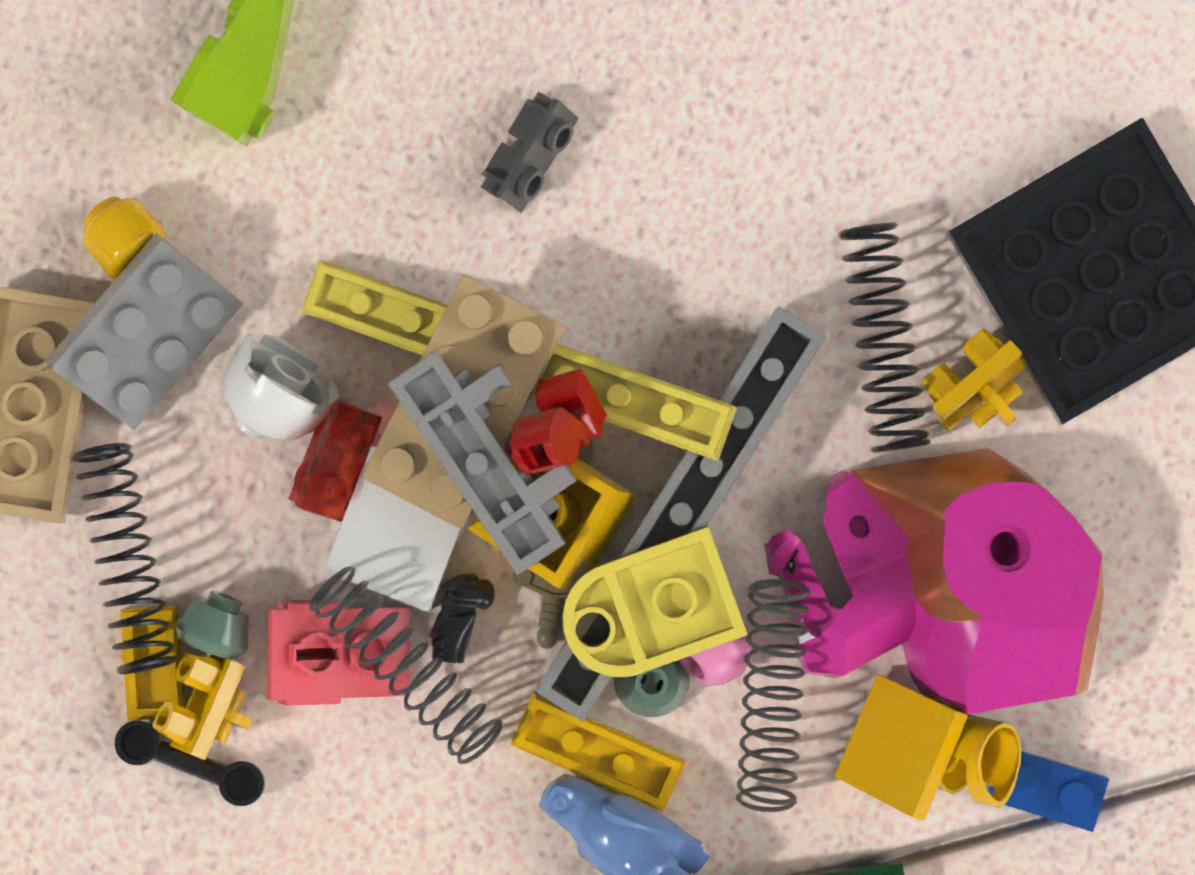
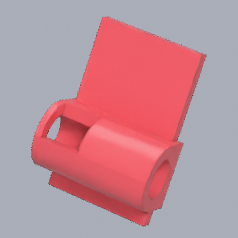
(314, 665)

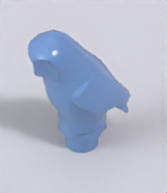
(619, 831)

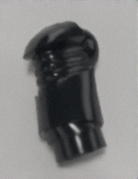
(456, 619)

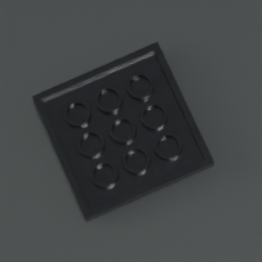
(1090, 270)

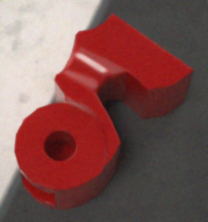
(566, 422)

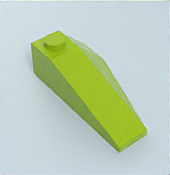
(238, 74)

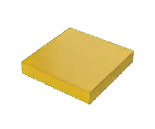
(901, 747)

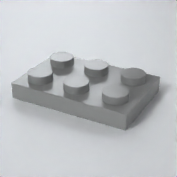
(144, 332)

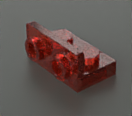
(334, 460)

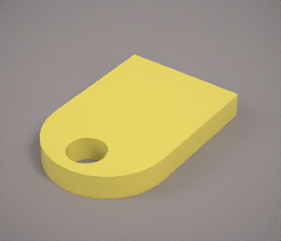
(657, 604)

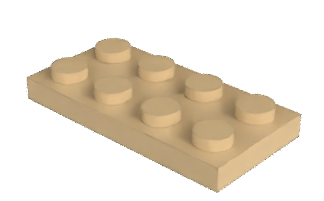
(474, 334)
(37, 406)

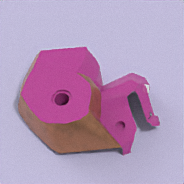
(962, 569)

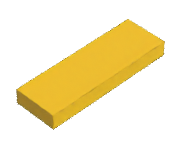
(598, 753)

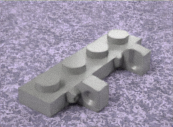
(452, 421)

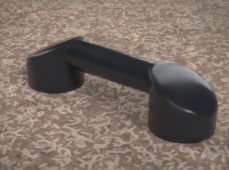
(141, 744)

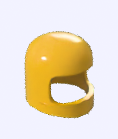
(983, 756)

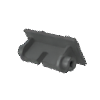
(519, 175)

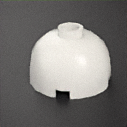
(275, 391)

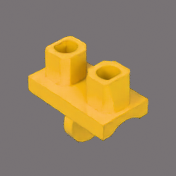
(995, 367)
(211, 707)

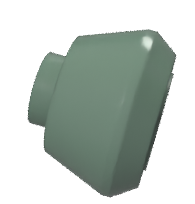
(215, 626)
(646, 698)

